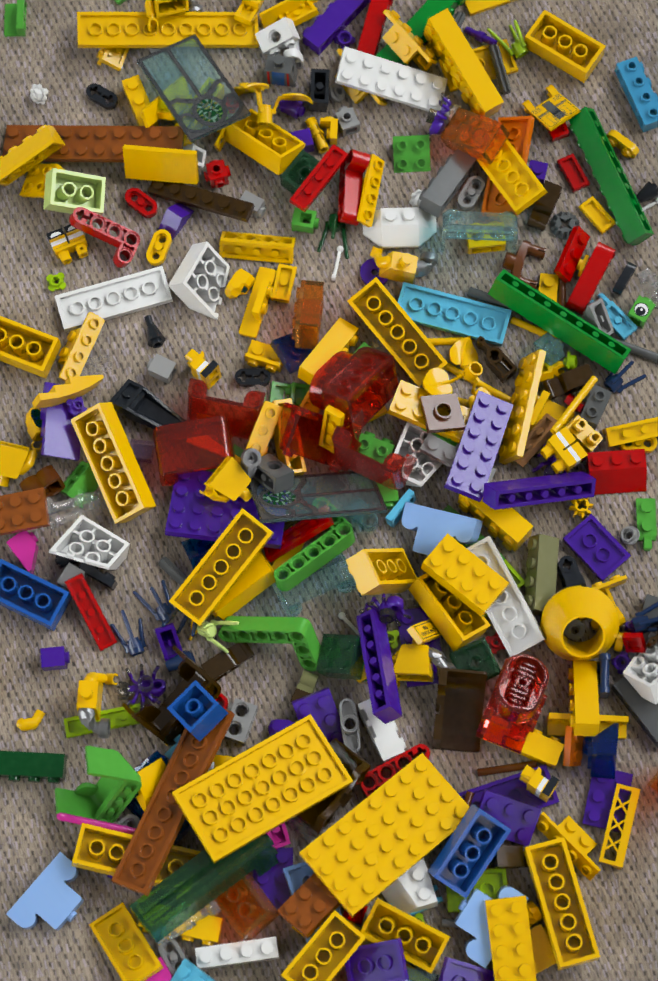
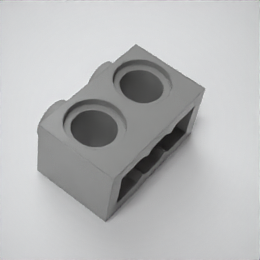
(244, 722)

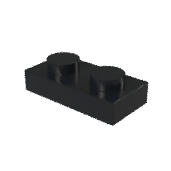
(104, 578)

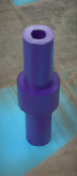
(480, 36)

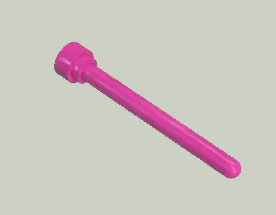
(79, 820)

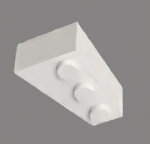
(382, 735)

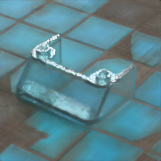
(479, 226)
(330, 576)

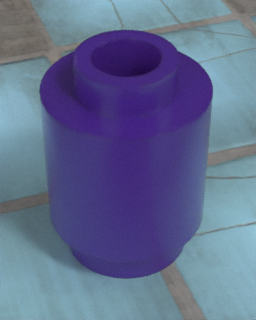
(292, 108)

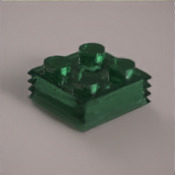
(478, 651)

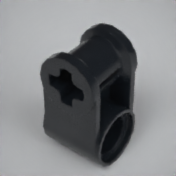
(570, 576)

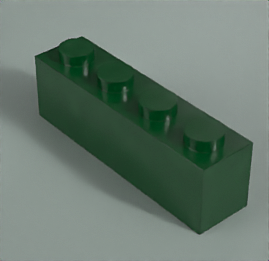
(33, 766)

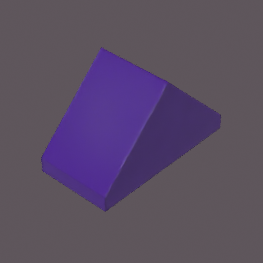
(175, 218)
(167, 639)

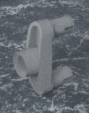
(350, 737)

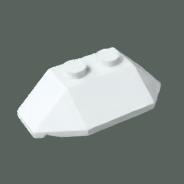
(401, 227)

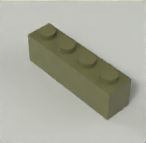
(541, 571)

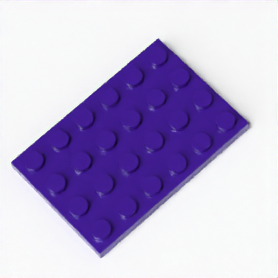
(201, 518)

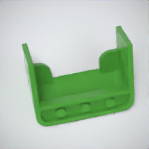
(110, 794)

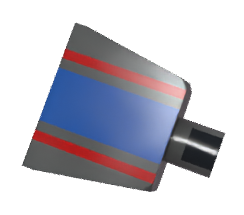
(280, 71)

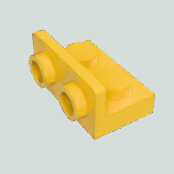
(112, 57)
(263, 355)

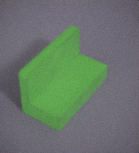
(15, 19)
(80, 481)

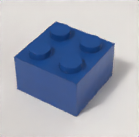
(197, 710)

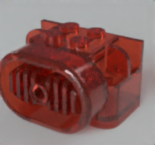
(355, 385)
(515, 702)

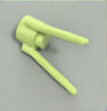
(209, 630)

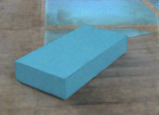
(396, 513)

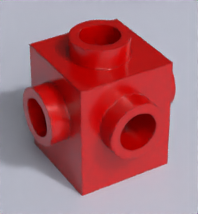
(217, 173)

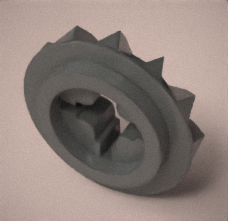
(556, 224)

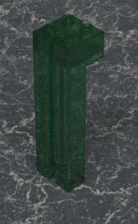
(199, 884)

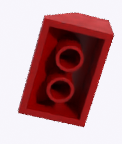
(618, 471)

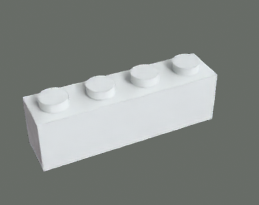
(237, 953)

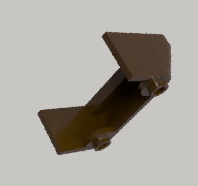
(161, 720)

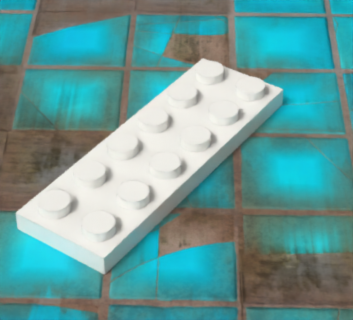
(390, 80)
(114, 297)
(510, 611)

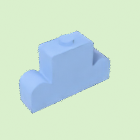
(434, 525)
(49, 897)
(474, 921)

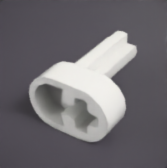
(294, 52)

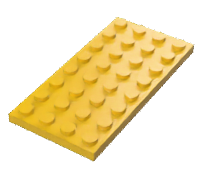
(262, 788)
(386, 834)

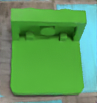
(374, 447)

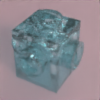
(552, 346)

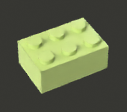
(71, 189)

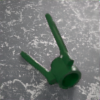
(334, 226)

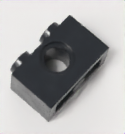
(319, 90)

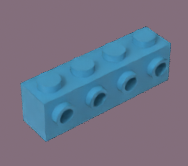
(638, 92)

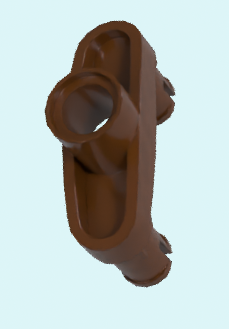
(515, 261)

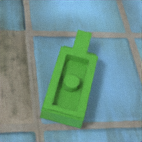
(646, 521)

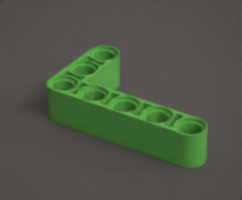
(338, 536)
(282, 630)

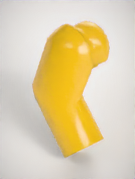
(30, 723)

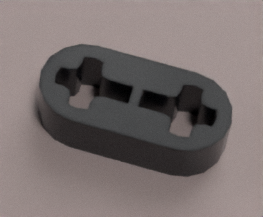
(103, 92)
(624, 278)
(252, 372)

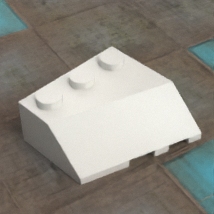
(200, 279)
(91, 545)
(643, 673)

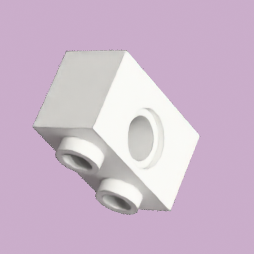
(267, 36)

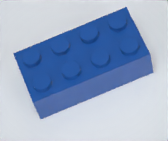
(32, 596)
(469, 851)

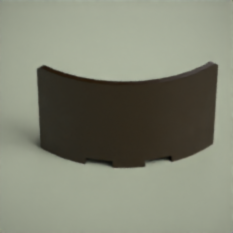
(459, 708)
(322, 813)

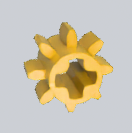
(581, 512)

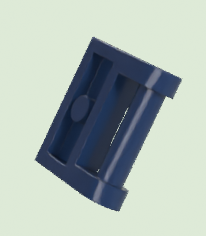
(603, 671)

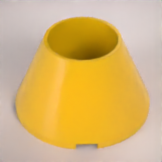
(577, 603)

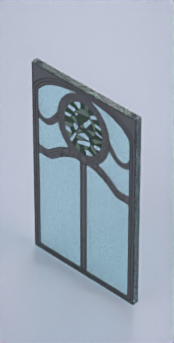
(193, 88)
(319, 497)

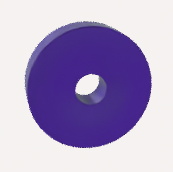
(366, 272)

